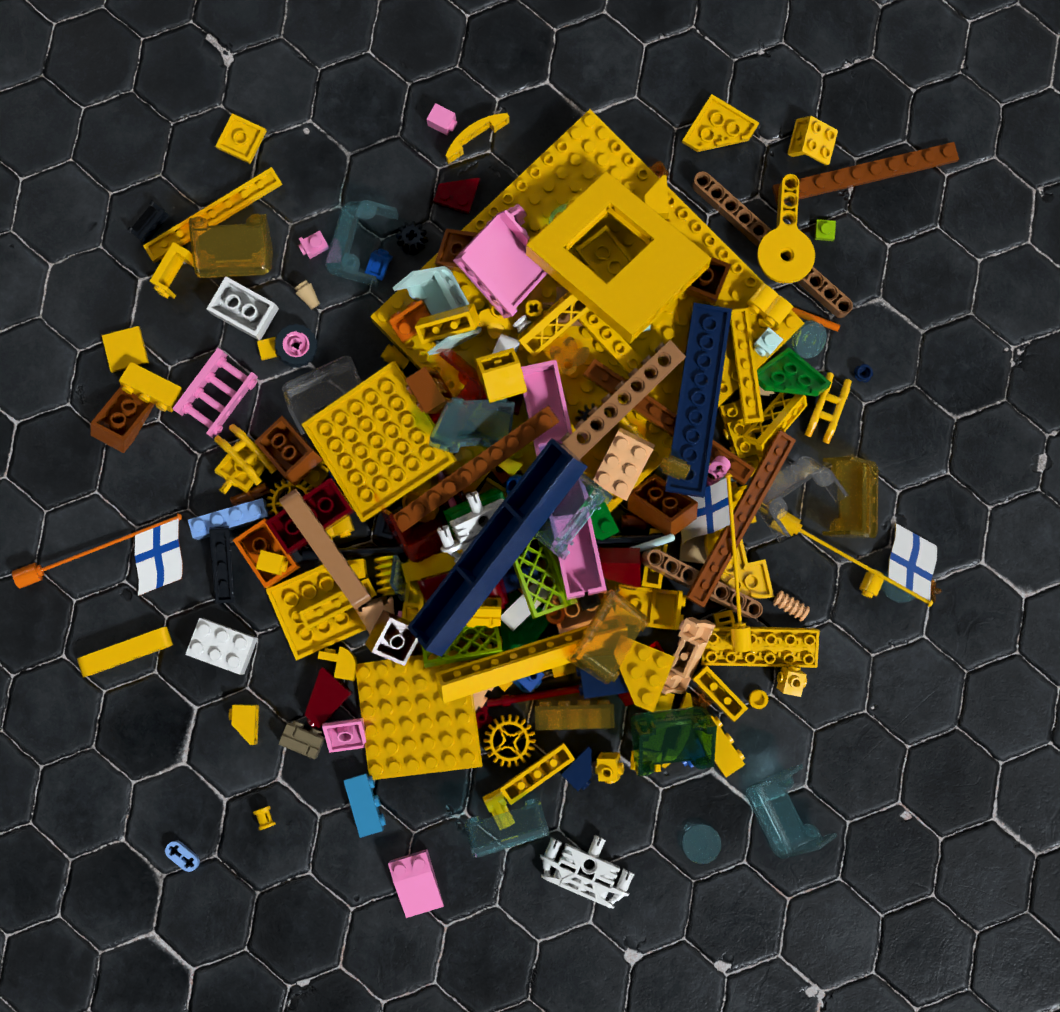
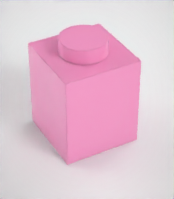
(442, 119)

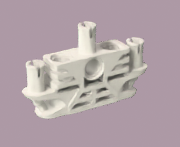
(466, 526)
(580, 883)

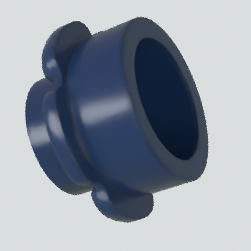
(863, 368)

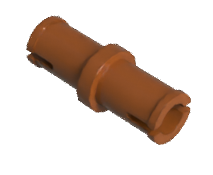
(251, 495)

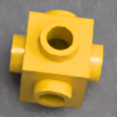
(791, 680)
(609, 767)

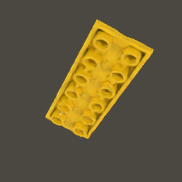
(769, 648)

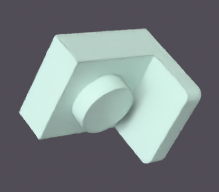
(767, 343)

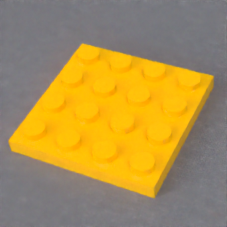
(301, 593)

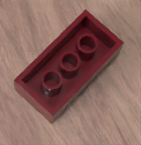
(327, 505)

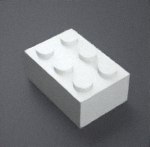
(242, 308)
(221, 646)

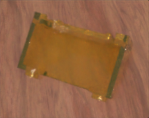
(231, 248)
(608, 637)

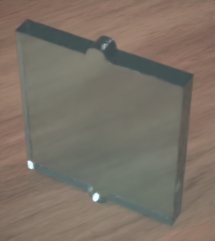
(397, 578)

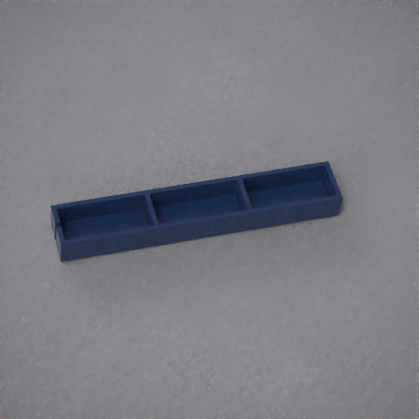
(496, 547)

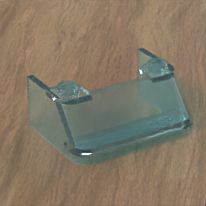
(339, 260)
(780, 819)
(507, 829)

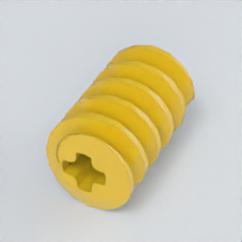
(385, 574)

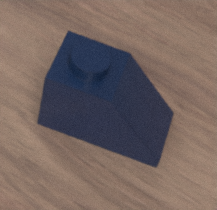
(580, 770)

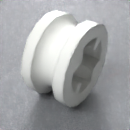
(522, 323)

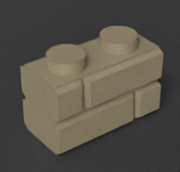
(301, 739)

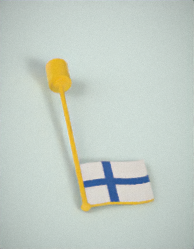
(714, 514)
(910, 560)

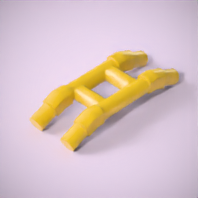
(833, 419)
(245, 463)

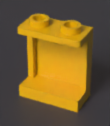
(169, 268)

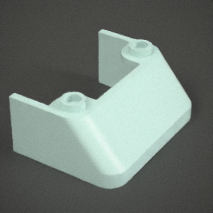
(440, 293)

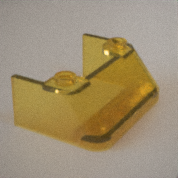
(860, 509)

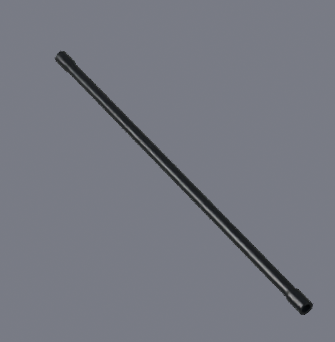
(309, 554)

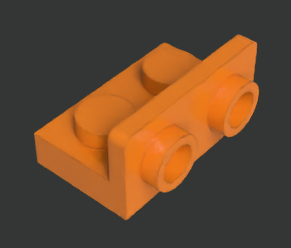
(404, 322)

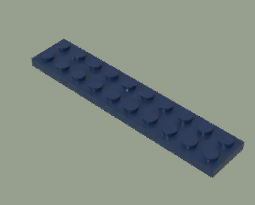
(699, 396)

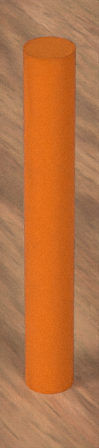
(808, 316)

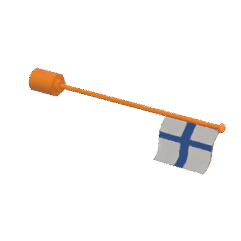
(156, 557)

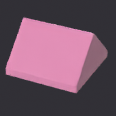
(345, 734)

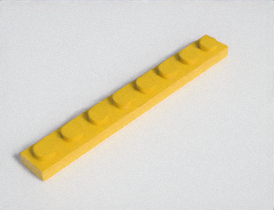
(215, 212)

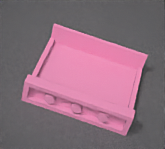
(499, 263)

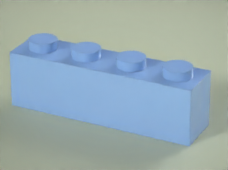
(234, 517)

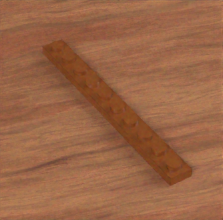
(874, 171)
(663, 417)
(476, 468)
(743, 516)

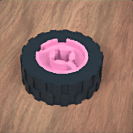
(290, 355)

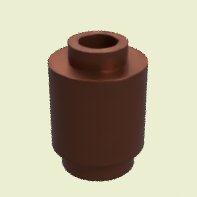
(633, 523)

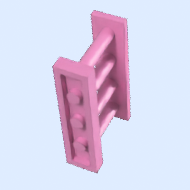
(196, 390)

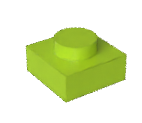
(825, 230)

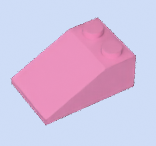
(416, 883)

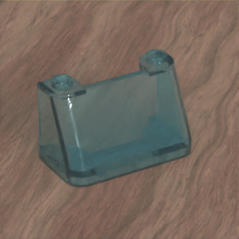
(471, 423)
(572, 515)

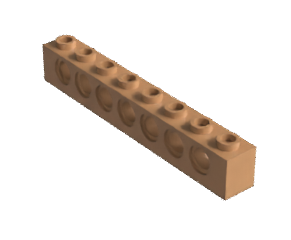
(668, 353)

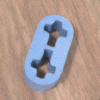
(179, 860)

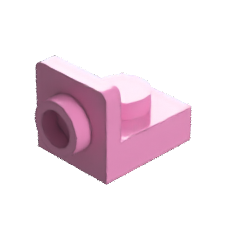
(313, 244)

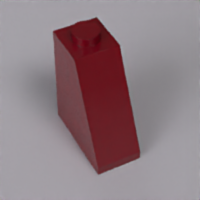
(622, 565)
(326, 698)

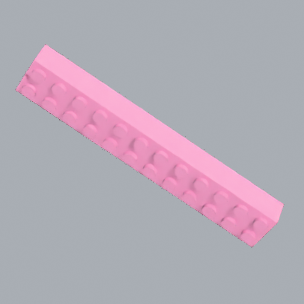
(582, 566)

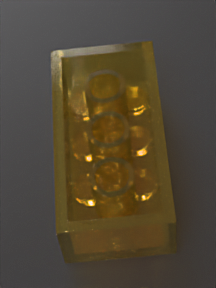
(574, 716)

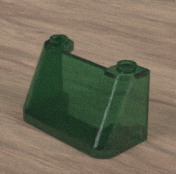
(673, 738)

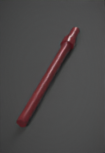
(506, 700)

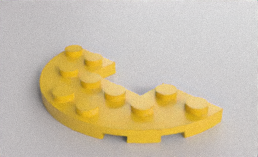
(752, 576)

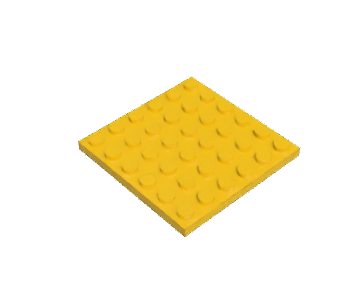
(377, 442)
(410, 725)

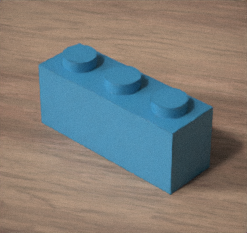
(364, 804)

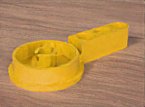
(786, 239)

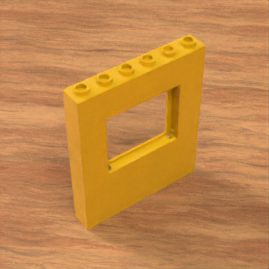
(645, 283)

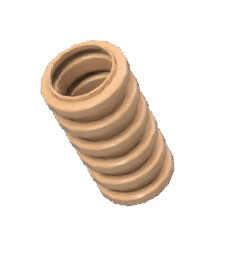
(790, 605)

